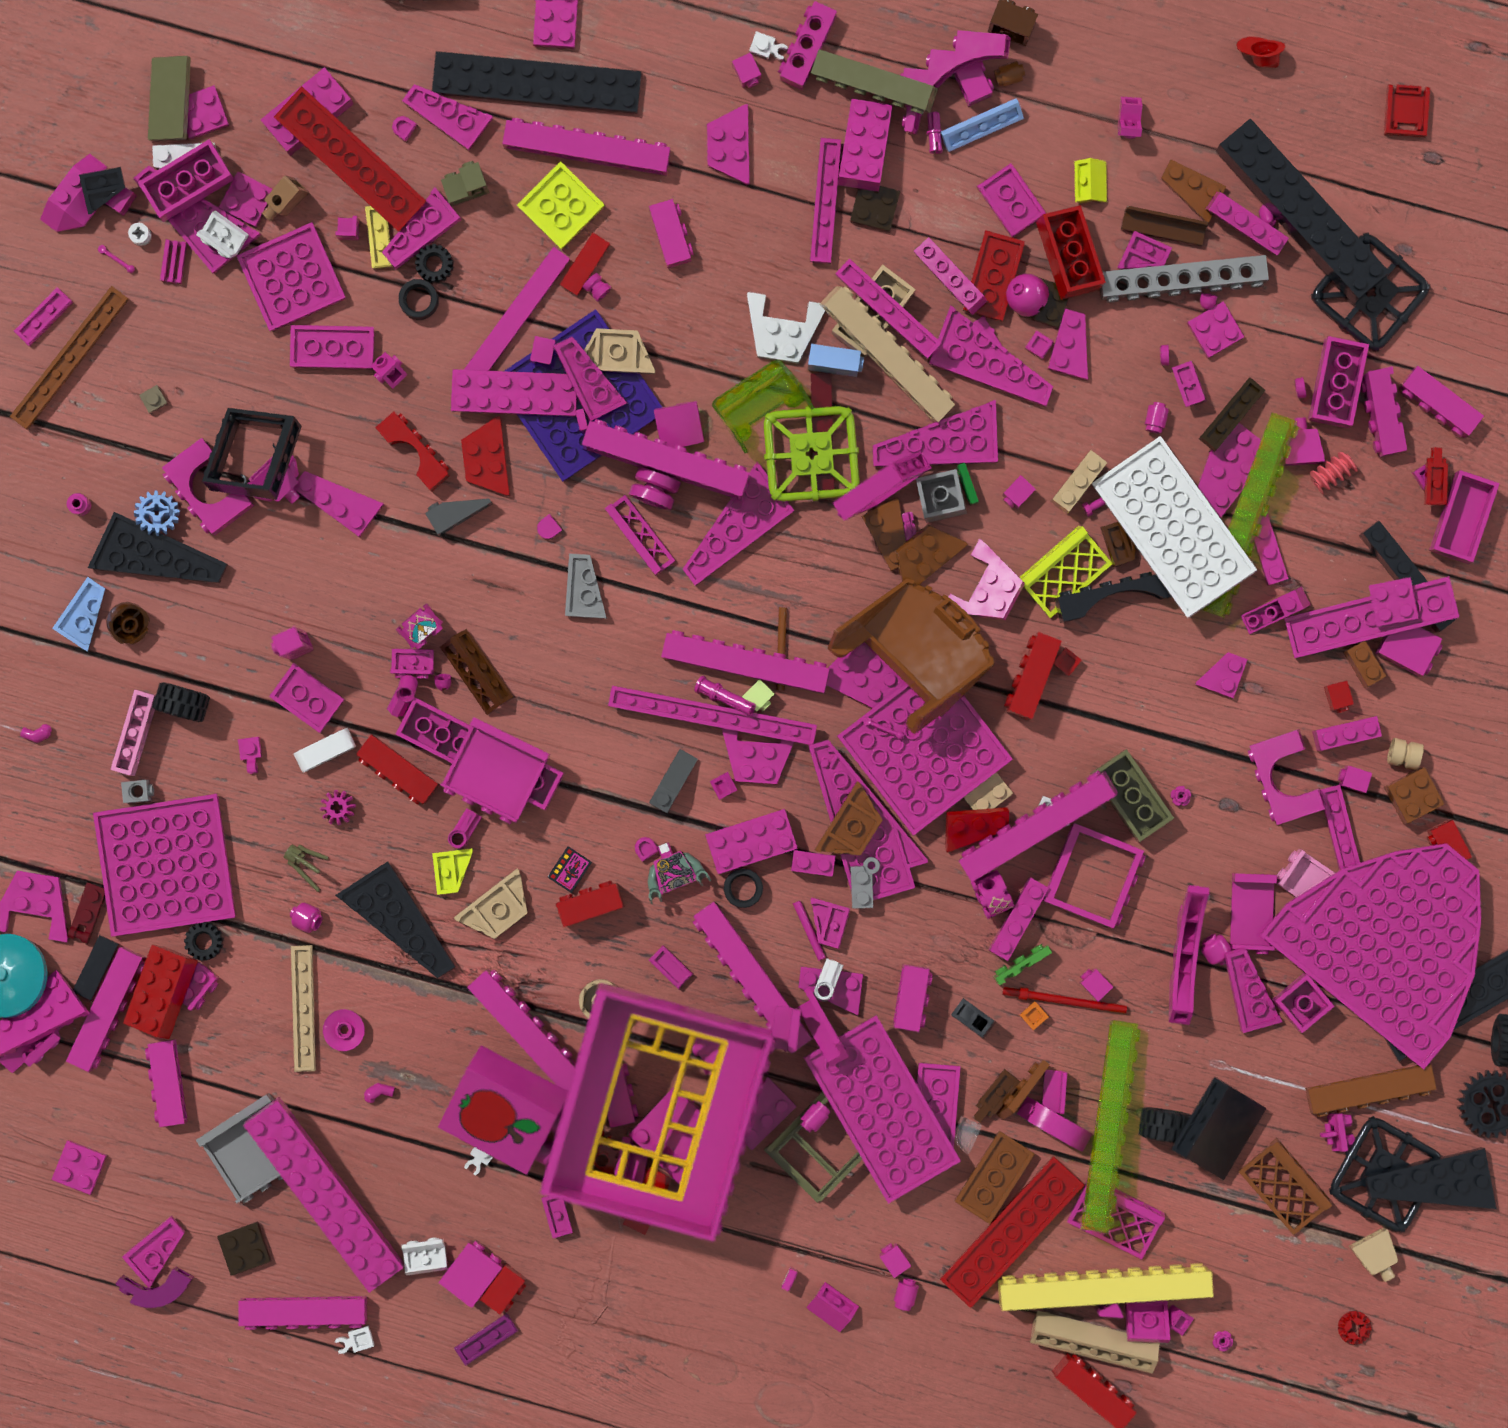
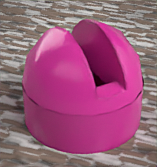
(1207, 300)
(442, 681)

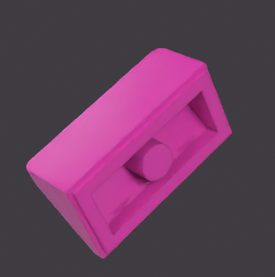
(1109, 1310)

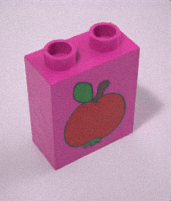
(505, 1111)

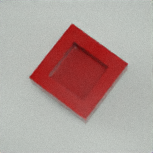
(1067, 661)

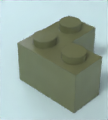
(465, 185)

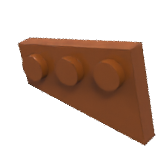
(1192, 187)
(887, 530)
(1023, 1089)

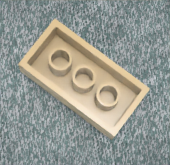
(895, 287)

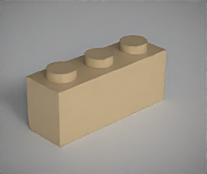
(1078, 482)

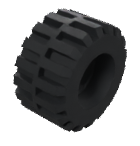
(181, 702)
(1499, 1041)
(1162, 1124)

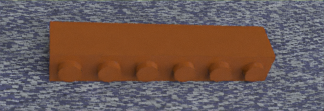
(1369, 1089)

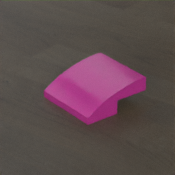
(679, 424)

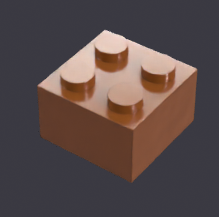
(1413, 795)

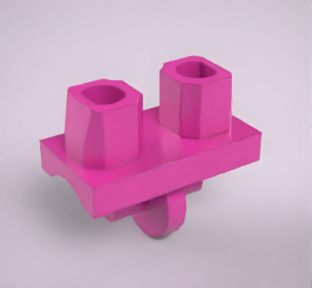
(1336, 1132)

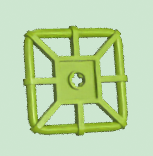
(801, 443)

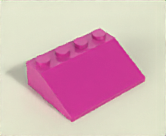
(677, 1143)

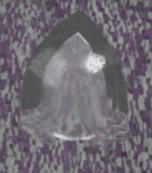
(966, 1133)

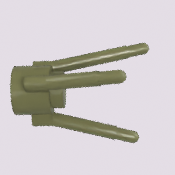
(296, 856)

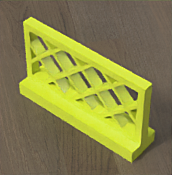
(1057, 554)

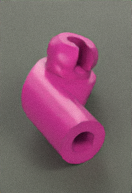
(1267, 216)
(38, 735)
(376, 1090)

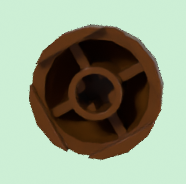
(127, 623)

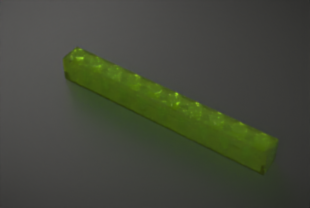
(1256, 494)
(1109, 1127)

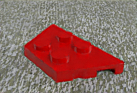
(485, 457)

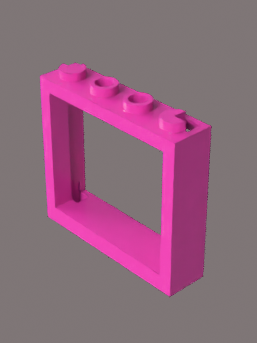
(882, 485)
(1061, 864)

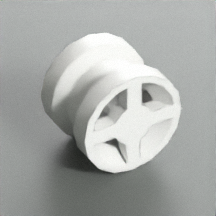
(142, 237)

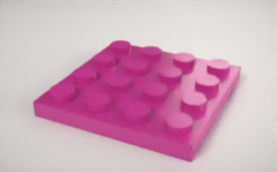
(291, 277)

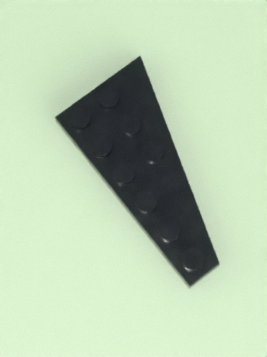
(134, 551)
(392, 911)
(1446, 1180)

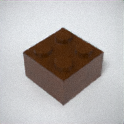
(1013, 21)

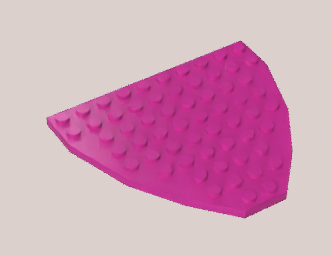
(1391, 942)

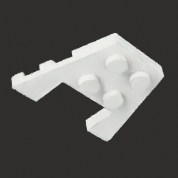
(779, 337)

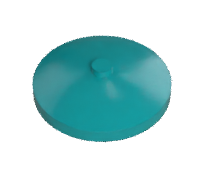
(21, 975)

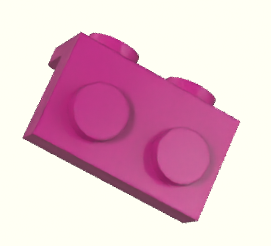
(412, 661)

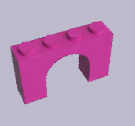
(182, 472)
(1283, 806)

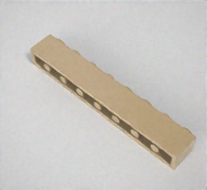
(887, 354)

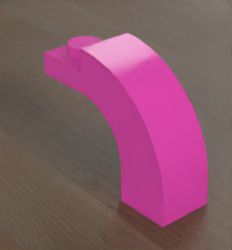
(1054, 1124)

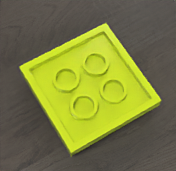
(560, 205)

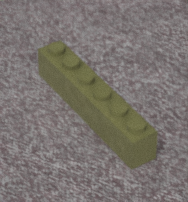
(874, 81)

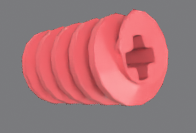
(1332, 471)

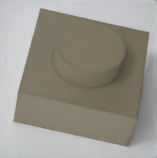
(153, 399)

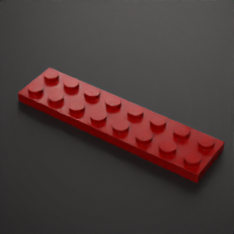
(350, 158)
(1011, 1232)

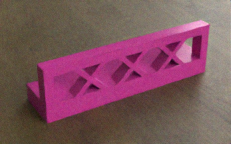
(631, 536)
(822, 1030)

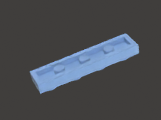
(982, 125)

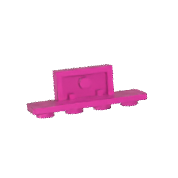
(32, 1053)

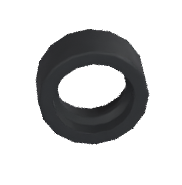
(418, 283)
(740, 903)

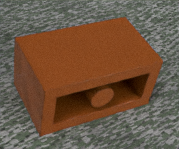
(1364, 664)

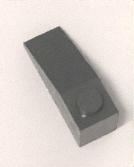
(451, 514)
(673, 781)

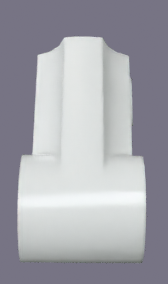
(828, 978)

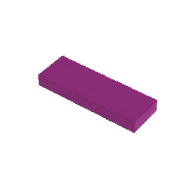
(486, 1339)

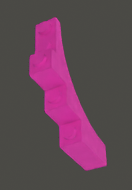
(941, 64)
(1185, 954)

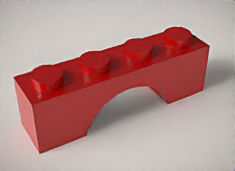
(430, 470)

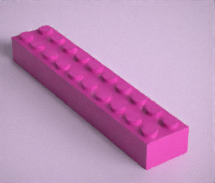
(324, 1194)

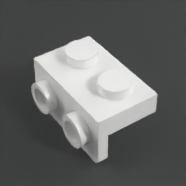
(222, 235)
(424, 1256)

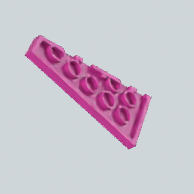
(194, 219)
(954, 440)
(737, 527)
(55, 1008)

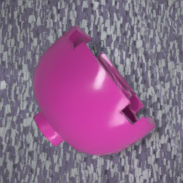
(1027, 294)

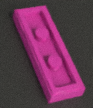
(43, 316)

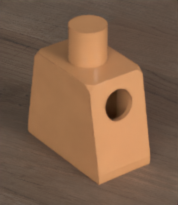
(291, 194)

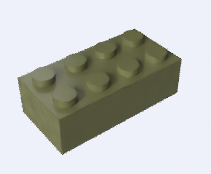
(1136, 798)

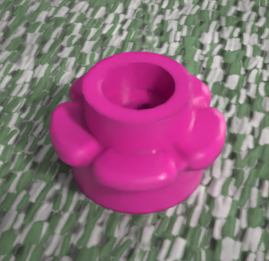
(1180, 801)
(1218, 1336)

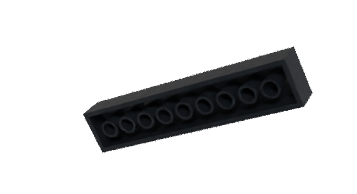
(1302, 211)

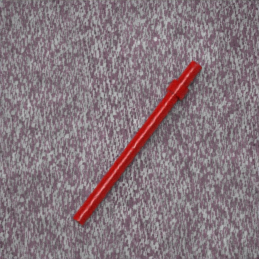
(1024, 994)

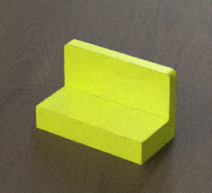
(1090, 180)

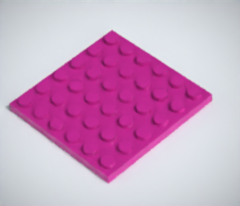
(928, 769)
(164, 865)

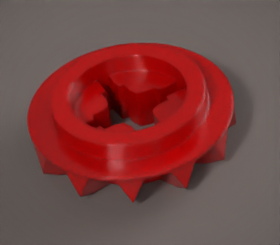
(1345, 1325)

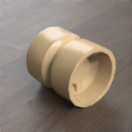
(1405, 754)

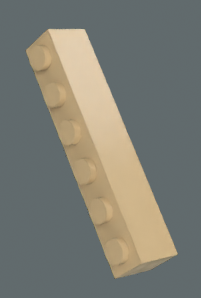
(1093, 1342)

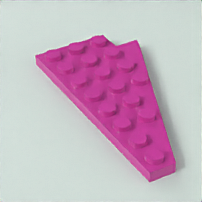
(888, 844)

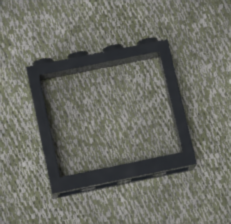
(279, 462)

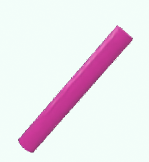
(809, 930)

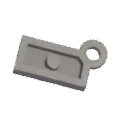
(862, 884)

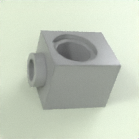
(128, 791)

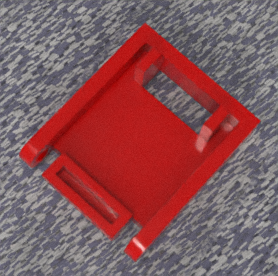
(1407, 107)

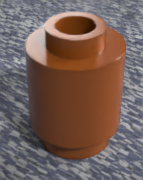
(1009, 74)

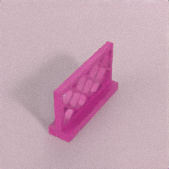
(1131, 1205)

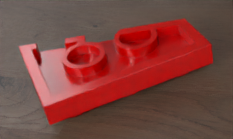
(973, 825)

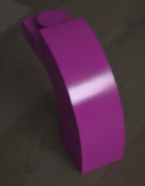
(159, 1296)

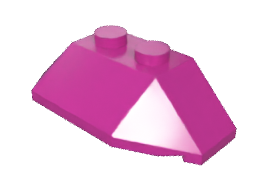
(67, 204)

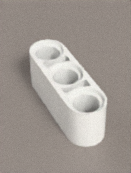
(324, 750)

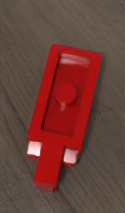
(1436, 478)

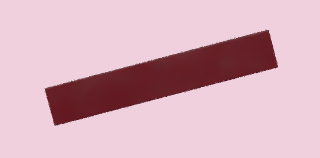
(822, 397)

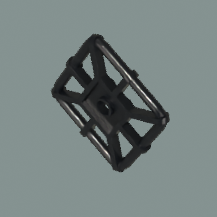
(1373, 306)
(1380, 1161)

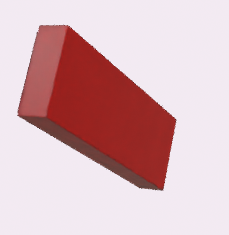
(585, 264)

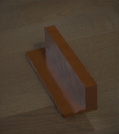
(1164, 225)

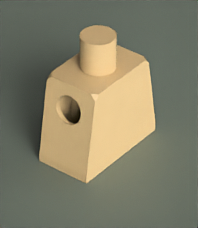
(1376, 1253)

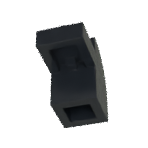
(973, 1018)

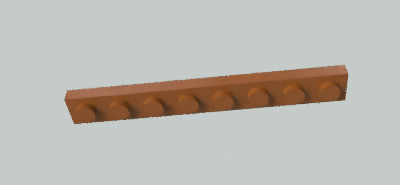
(69, 357)

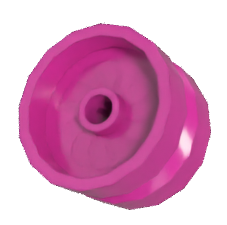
(654, 488)

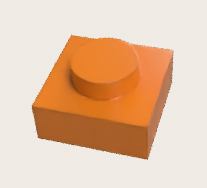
(1033, 1015)

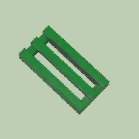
(967, 484)

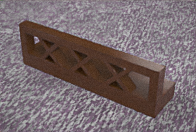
(478, 669)

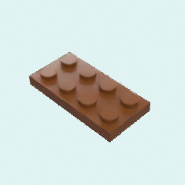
(994, 1177)

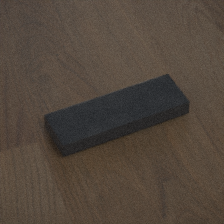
(95, 967)

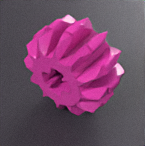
(341, 801)

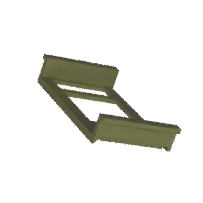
(791, 1131)

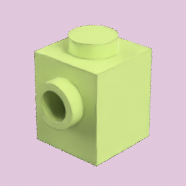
(760, 695)

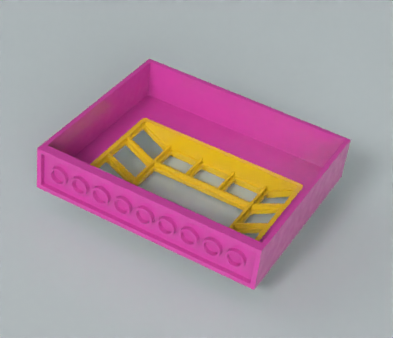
(718, 1131)

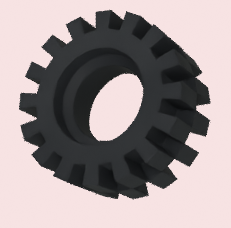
(425, 254)
(194, 950)

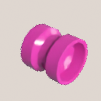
(597, 287)

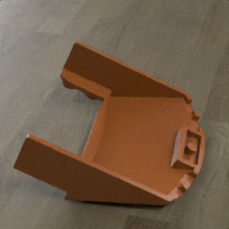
(924, 642)

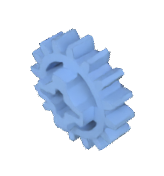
(148, 513)

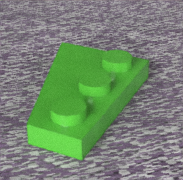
(1038, 953)

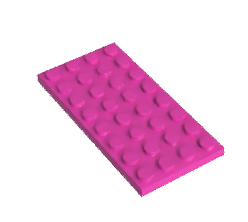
(883, 1111)

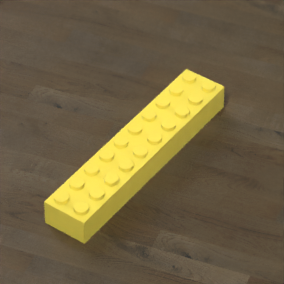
(1105, 1288)

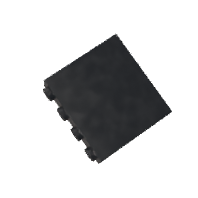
(1218, 1128)

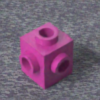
(388, 370)

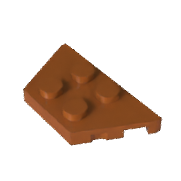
(926, 553)
(852, 825)

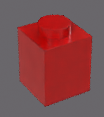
(1339, 696)

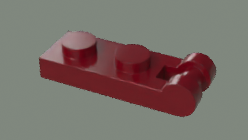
(87, 912)

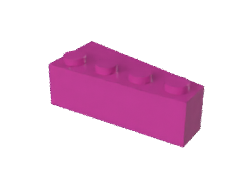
(1383, 412)

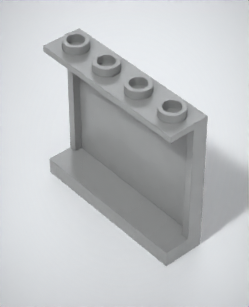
(238, 1155)

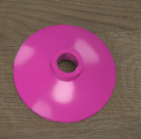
(333, 1034)

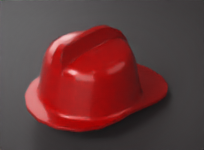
(1263, 51)

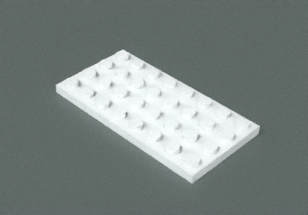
(1174, 527)

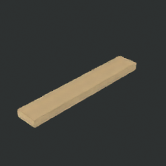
(303, 1008)

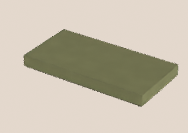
(169, 98)

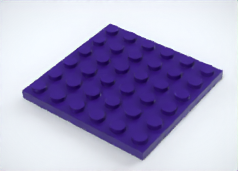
(560, 435)

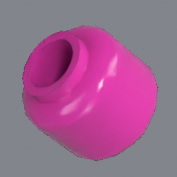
(306, 917)
(1214, 948)

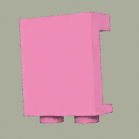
(1301, 873)

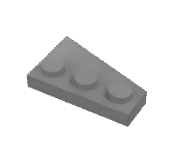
(583, 593)

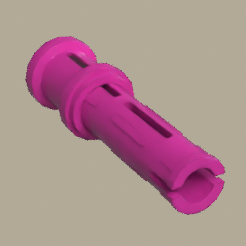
(717, 692)

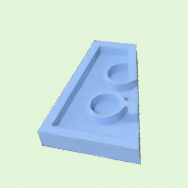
(81, 614)

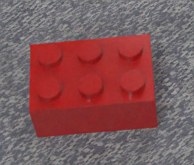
(589, 903)

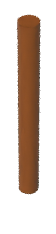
(782, 620)

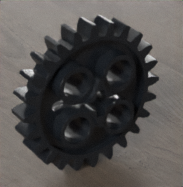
(1474, 1111)

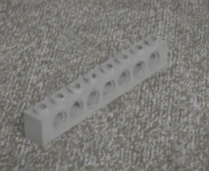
(1255, 264)

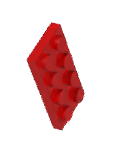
(994, 270)

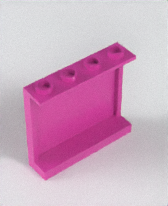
(495, 771)

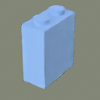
(835, 360)

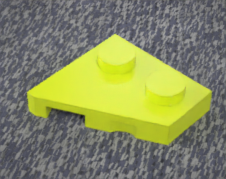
(450, 869)

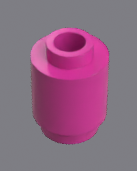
(1156, 417)
(85, 504)
(815, 1117)
(906, 1294)

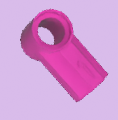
(403, 695)
(465, 827)

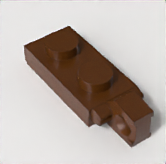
(996, 1095)

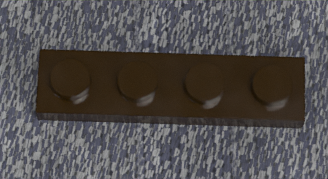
(1232, 414)

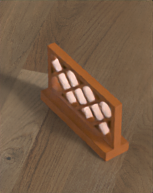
(1302, 1179)

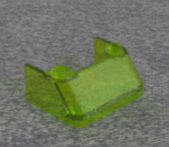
(757, 397)

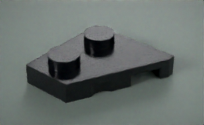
(101, 186)

